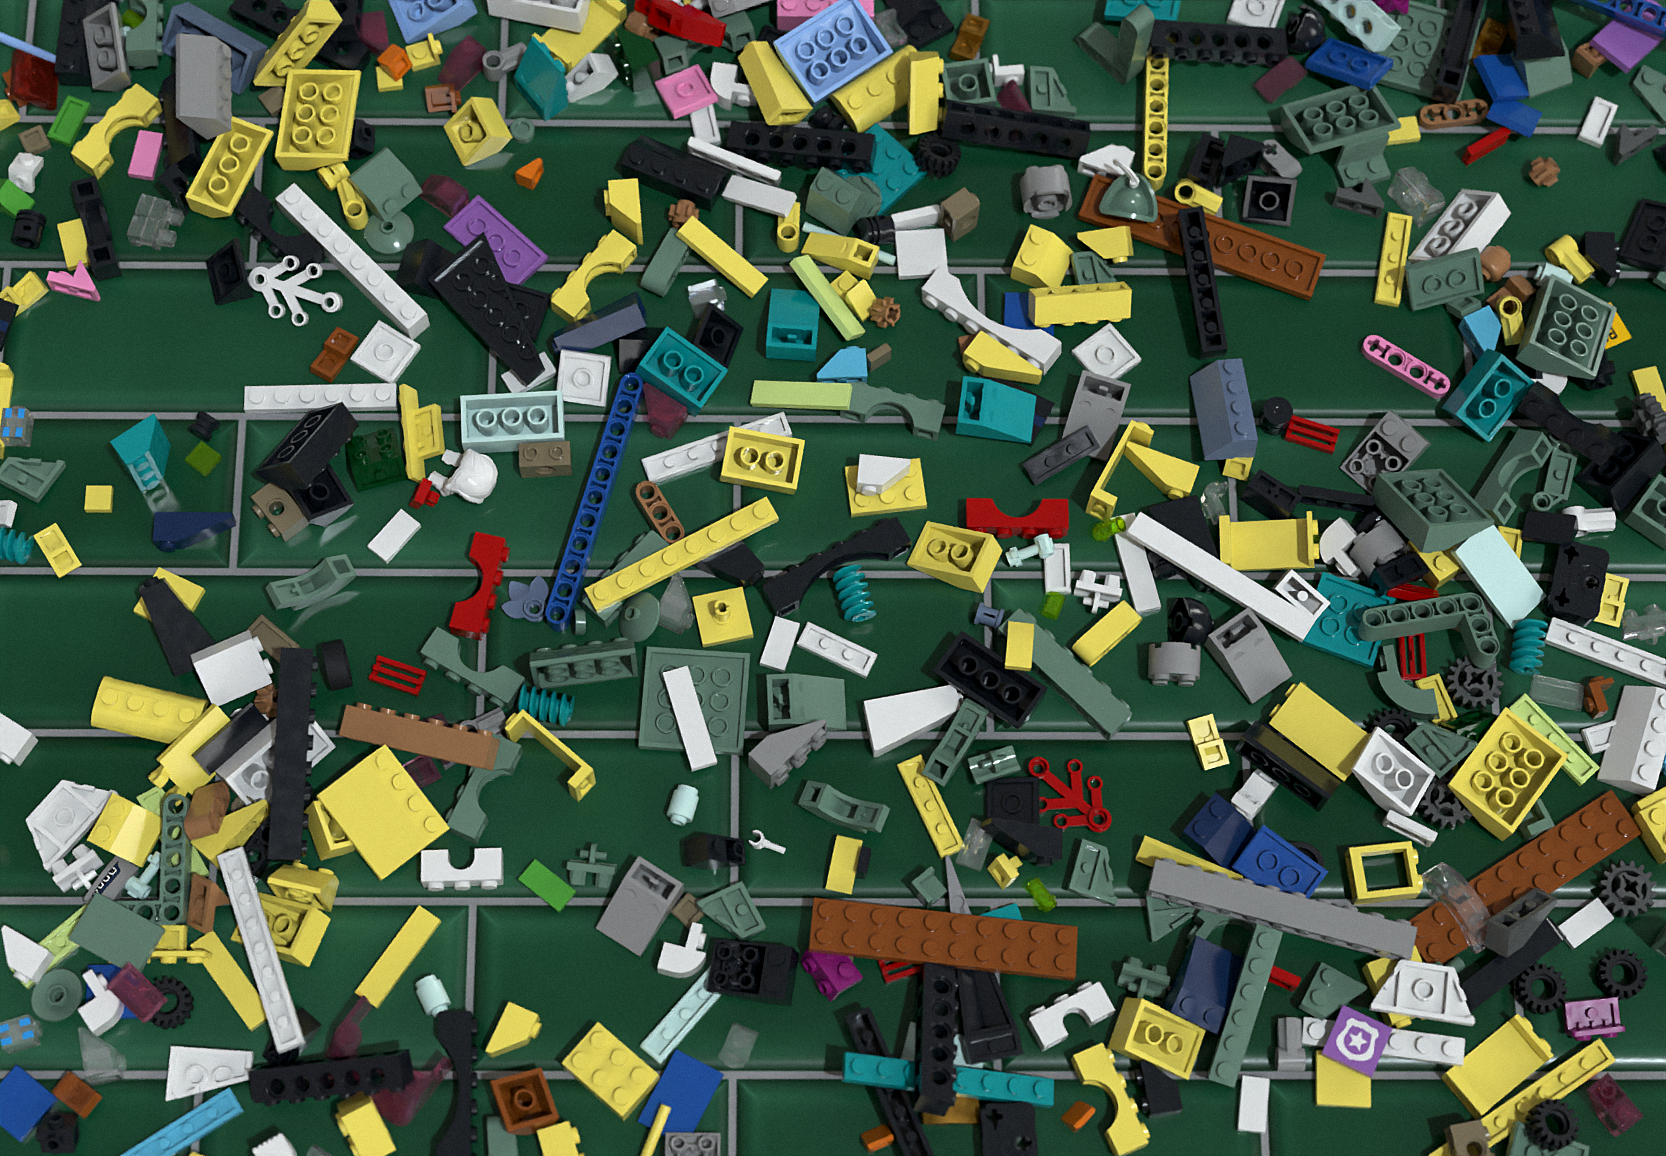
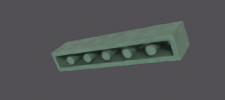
(1071, 680)
(1244, 1005)

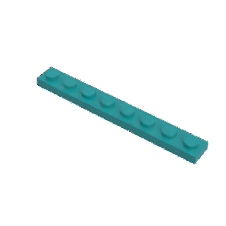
(968, 1082)

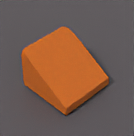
(395, 62)
(530, 174)
(1078, 1115)
(877, 1138)

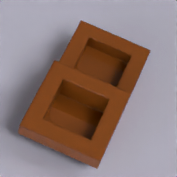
(335, 354)

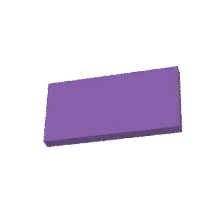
(1625, 43)
(513, 251)

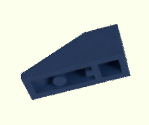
(185, 529)

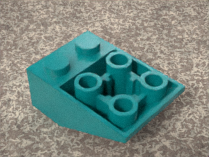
(542, 80)
(792, 325)
(995, 411)

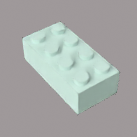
(506, 419)

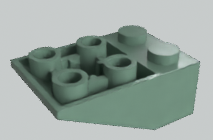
(804, 699)

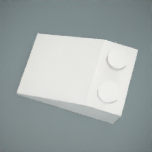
(1391, 774)

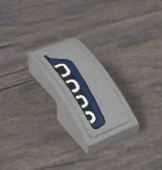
(112, 880)

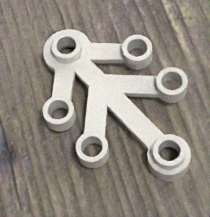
(291, 289)

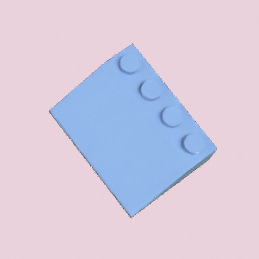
(422, 17)
(832, 50)

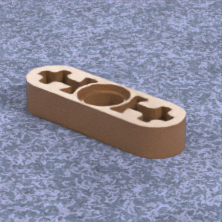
(1461, 107)

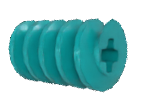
(15, 548)
(852, 595)
(1526, 645)
(546, 706)

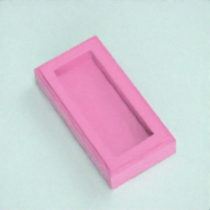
(146, 155)

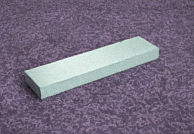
(680, 1020)

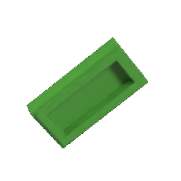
(69, 121)
(547, 886)

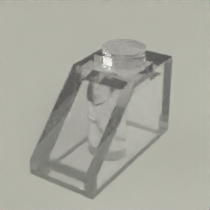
(676, 607)
(100, 1060)

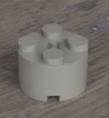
(1045, 191)
(1377, 547)
(1174, 663)

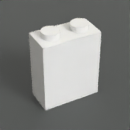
(232, 668)

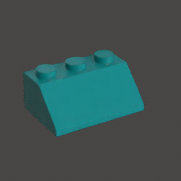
(681, 371)
(1488, 394)
(143, 452)

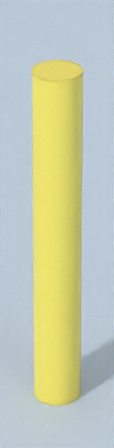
(656, 1130)

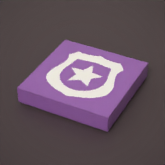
(1356, 1041)

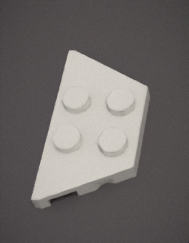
(65, 819)
(1424, 993)

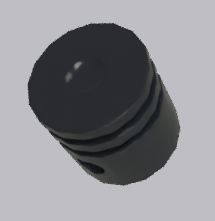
(30, 226)
(876, 229)
(1275, 416)

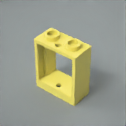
(1357, 877)

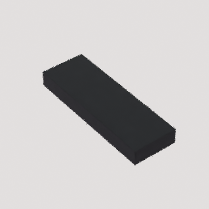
(1061, 455)
(1335, 499)
(230, 739)

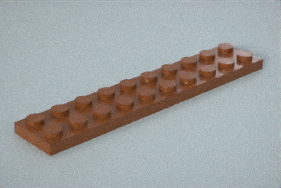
(1231, 244)
(1542, 864)
(943, 939)

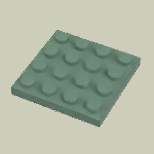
(1419, 48)
(720, 689)

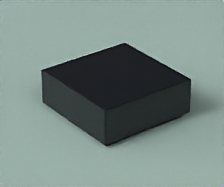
(863, 862)

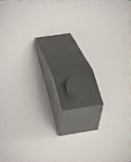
(1517, 922)

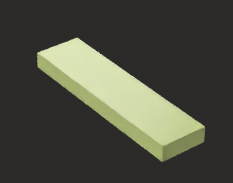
(827, 297)
(801, 395)
(1578, 764)
(153, 801)
(58, 942)

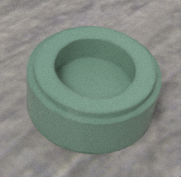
(522, 130)
(579, 622)

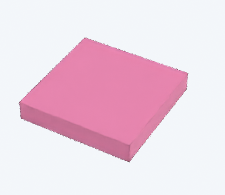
(686, 91)

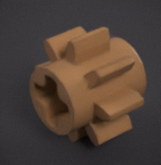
(1544, 171)
(682, 212)
(885, 312)
(267, 700)

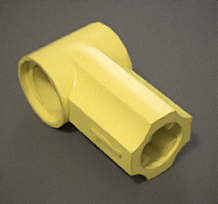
(1199, 197)
(352, 204)
(790, 227)
(1566, 255)
(1511, 323)

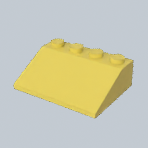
(317, 118)
(1506, 774)
(383, 812)

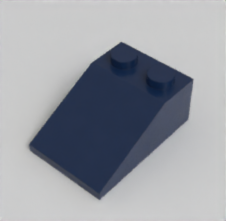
(1218, 833)
(1204, 985)

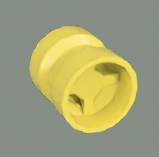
(333, 174)

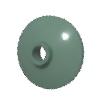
(389, 241)
(639, 616)
(48, 991)

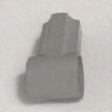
(505, 60)
(492, 721)
(1289, 1053)

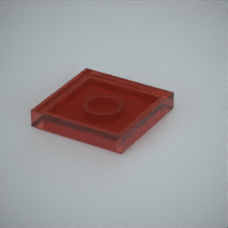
(33, 80)

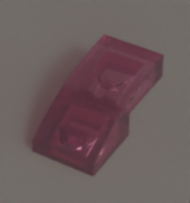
(1280, 78)

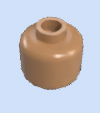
(638, 24)
(1494, 263)

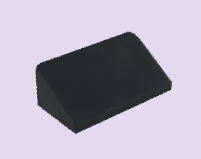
(1550, 527)

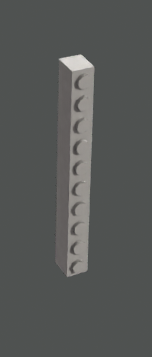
(1281, 910)

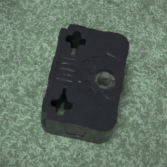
(1567, 581)
(1015, 1123)

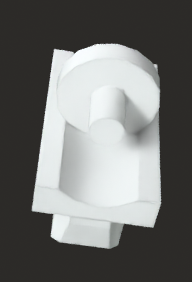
(1097, 594)
(79, 872)

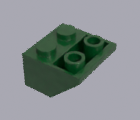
(637, 59)

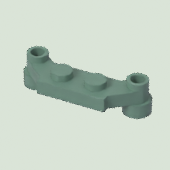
(1557, 478)

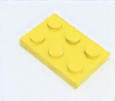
(902, 496)

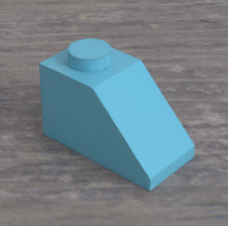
(1481, 330)
(845, 366)

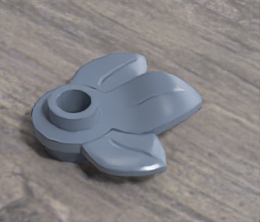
(525, 598)

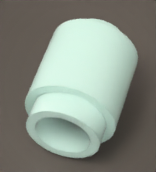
(1543, 273)
(683, 805)
(432, 995)

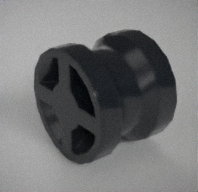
(204, 426)

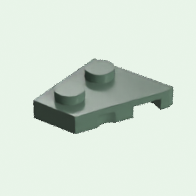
(1652, 89)
(1047, 93)
(1090, 269)
(30, 476)
(1439, 747)
(1092, 873)
(733, 911)
(1165, 916)
(1329, 992)

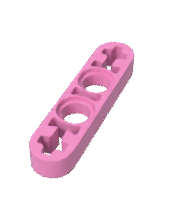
(1403, 370)

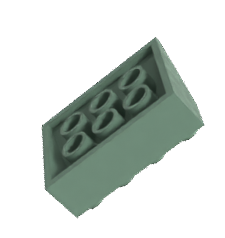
(1337, 118)
(1566, 330)
(1429, 508)
(584, 663)

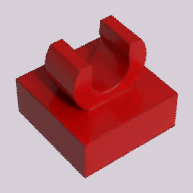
(423, 495)

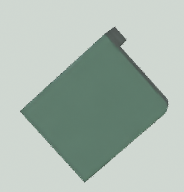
(1536, 822)
(928, 888)

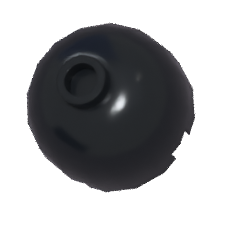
(1305, 30)
(1190, 622)

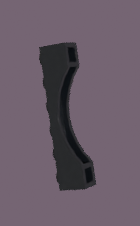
(1457, 51)
(880, 543)
(456, 1037)

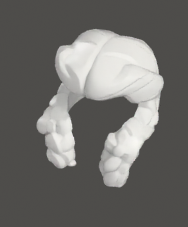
(471, 480)

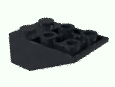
(753, 971)

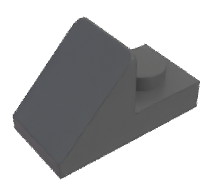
(1628, 144)
(1365, 202)

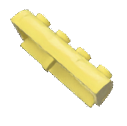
(875, 92)
(144, 710)

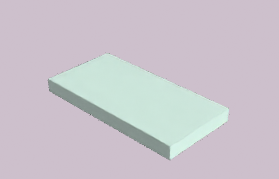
(1499, 575)

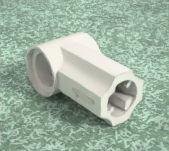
(1592, 519)

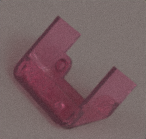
(396, 1107)

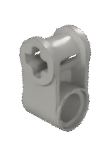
(1279, 162)

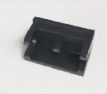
(1206, 161)
(174, 187)
(1270, 497)
(1397, 573)

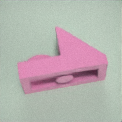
(76, 285)

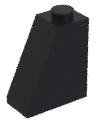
(735, 565)

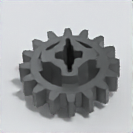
(1649, 417)
(1479, 690)
(1451, 810)
(1635, 900)

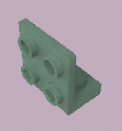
(1362, 160)

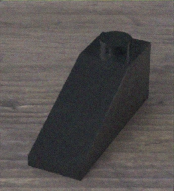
(1027, 840)

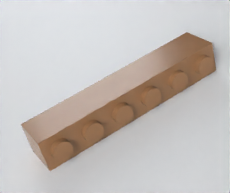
(420, 737)

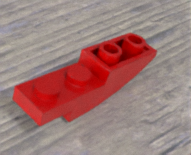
(683, 21)

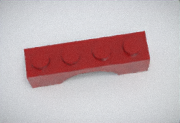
(1049, 519)
(471, 616)

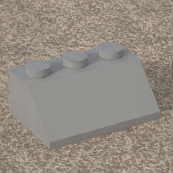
(107, 49)

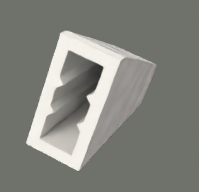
(908, 715)

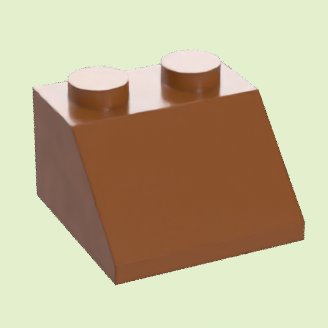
(524, 1102)

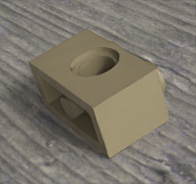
(959, 214)
(545, 459)
(283, 525)
(1466, 1133)

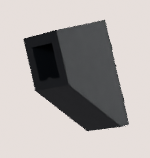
(1600, 252)
(714, 852)
(309, 1028)
(1159, 1091)

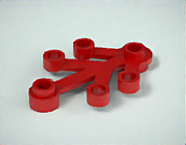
(1072, 798)

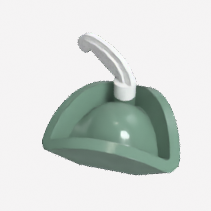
(1130, 197)

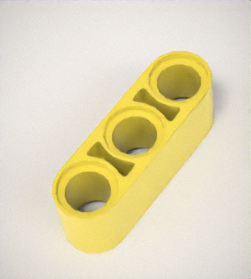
(1107, 633)

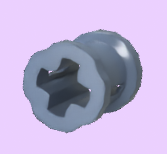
(994, 619)

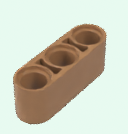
(655, 505)
(207, 810)

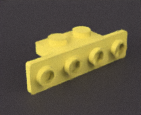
(421, 432)
(174, 947)

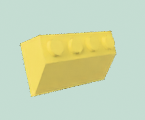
(298, 43)
(228, 169)

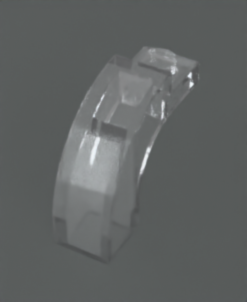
(1461, 900)

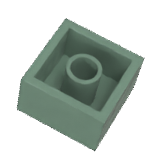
(968, 82)
(1650, 513)

